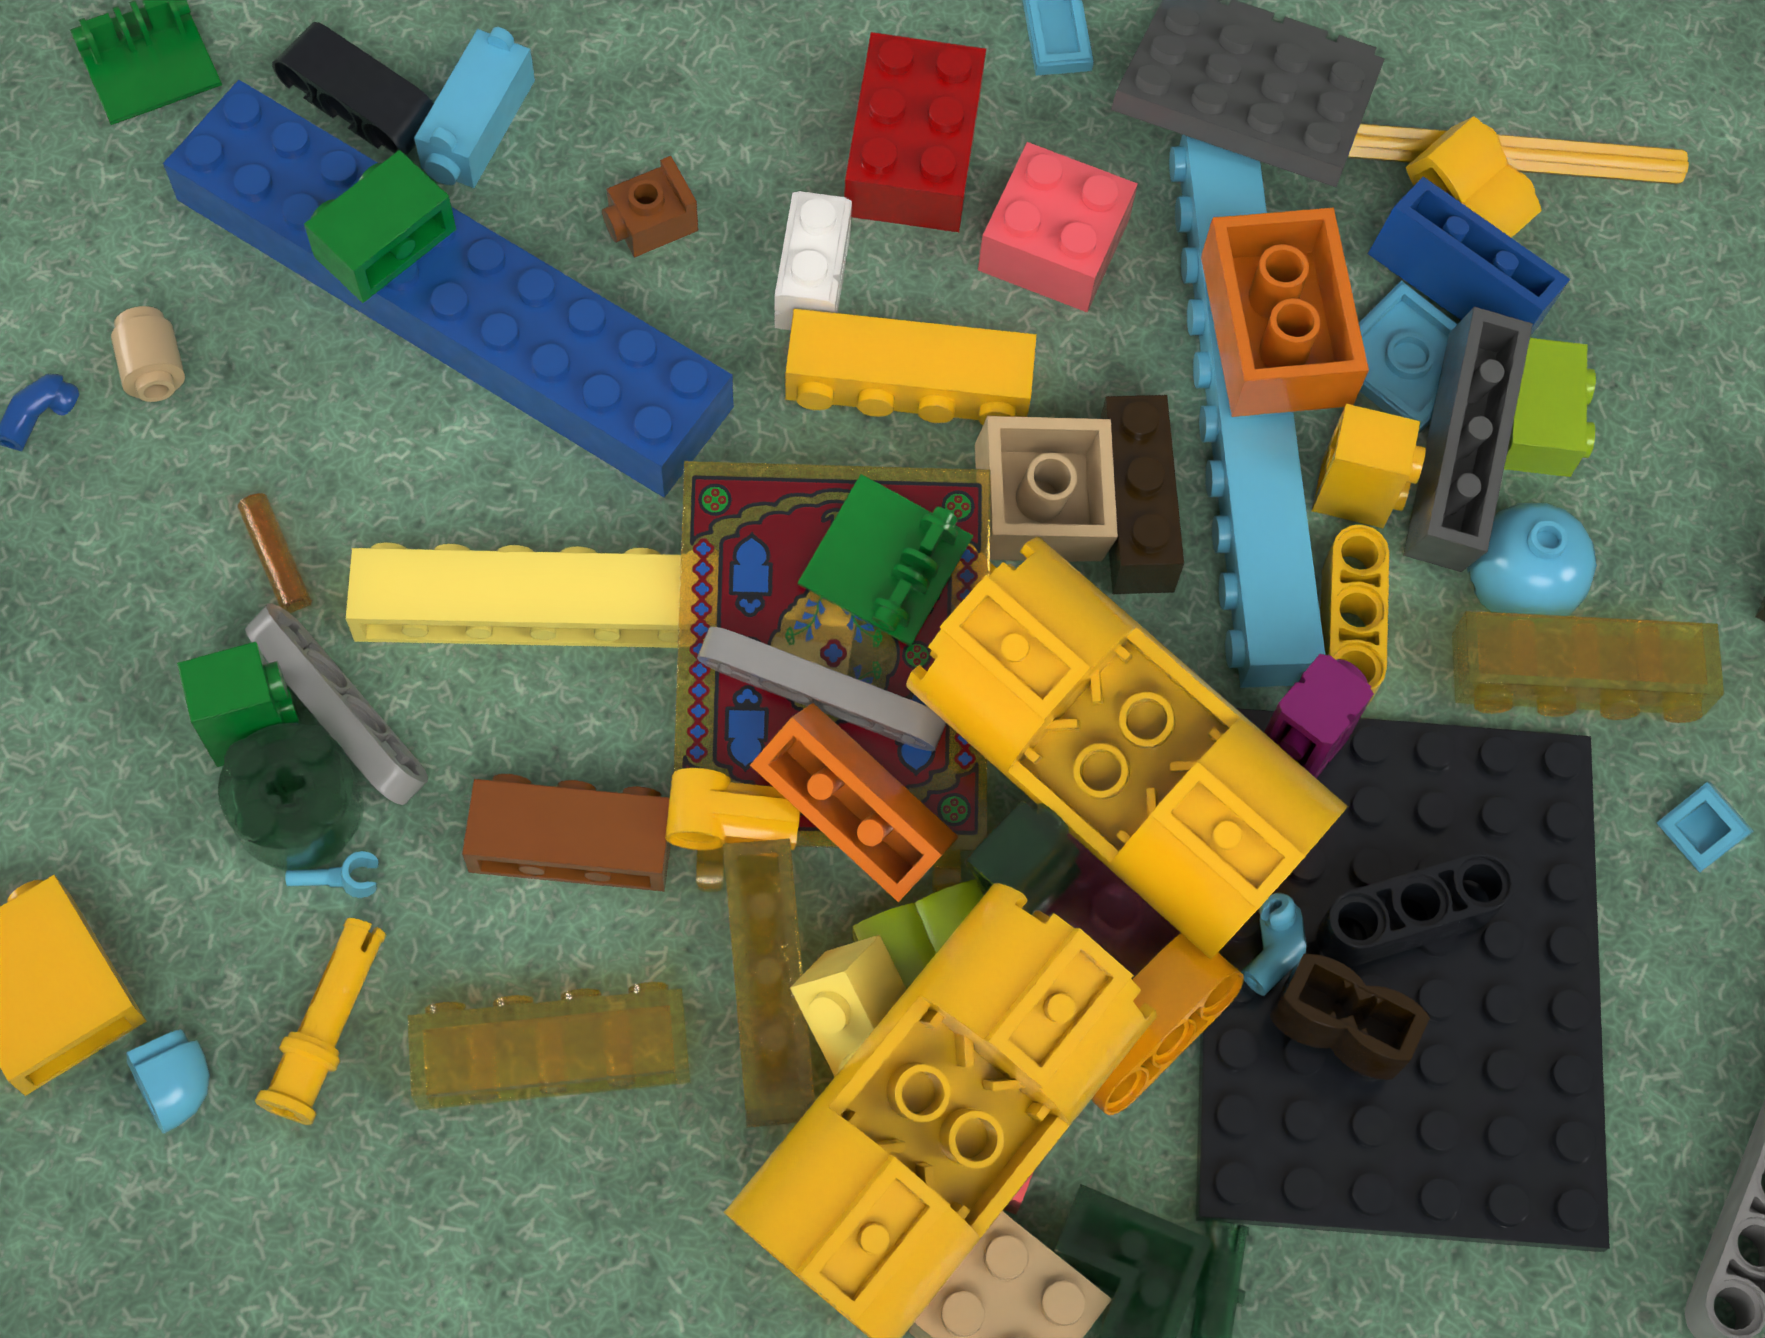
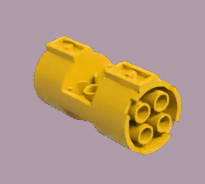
(1124, 745)
(943, 1112)

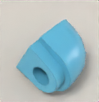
(170, 1077)

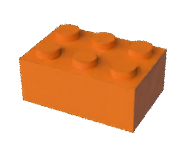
(1283, 312)

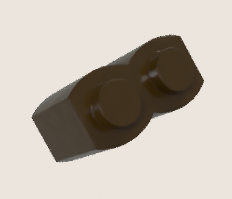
(1363, 1025)

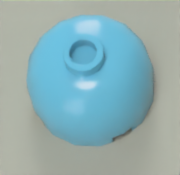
(1535, 562)

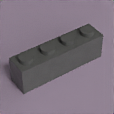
(1468, 440)

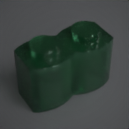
(1029, 855)

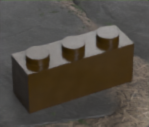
(1149, 539)

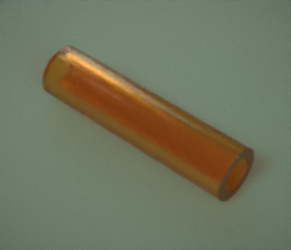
(274, 552)

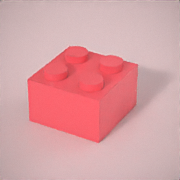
(1056, 226)

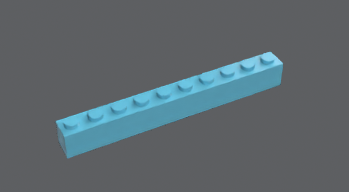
(1254, 456)

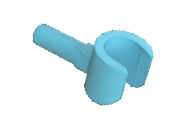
(337, 875)

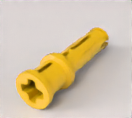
(312, 1050)

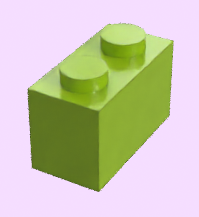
(1551, 410)

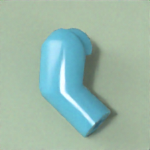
(1282, 943)

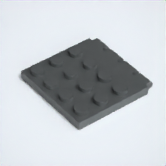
(1251, 84)

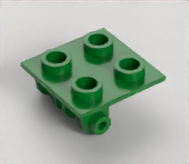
(144, 57)
(886, 559)

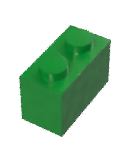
(380, 225)
(234, 696)

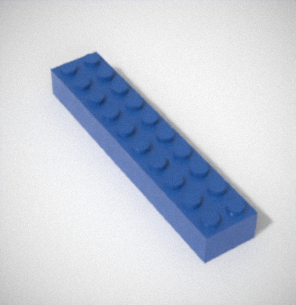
(467, 300)

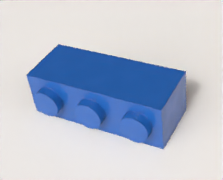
(1464, 258)

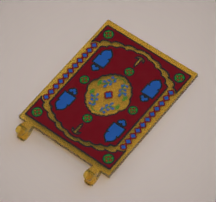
(741, 561)

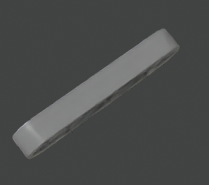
(828, 689)
(337, 704)

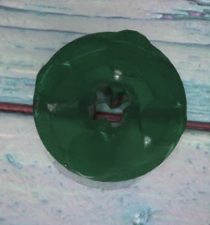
(262, 774)

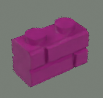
(1320, 712)

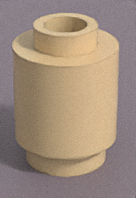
(147, 354)

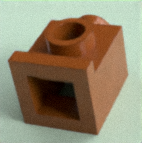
(651, 209)

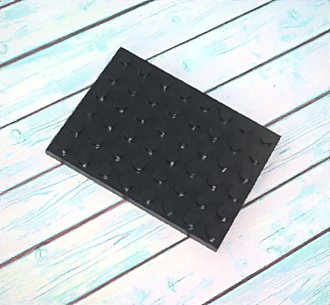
(1504, 1099)

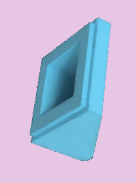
(1704, 826)

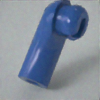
(30, 403)

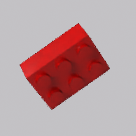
(914, 132)

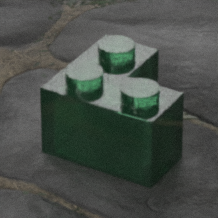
(1138, 1258)

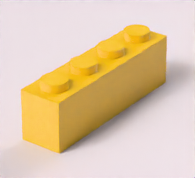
(908, 367)

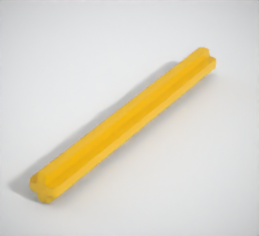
(1536, 154)

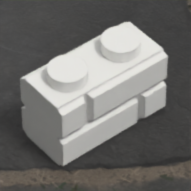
(812, 255)

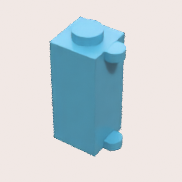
(475, 108)

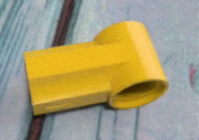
(713, 811)

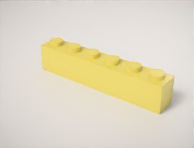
(514, 596)

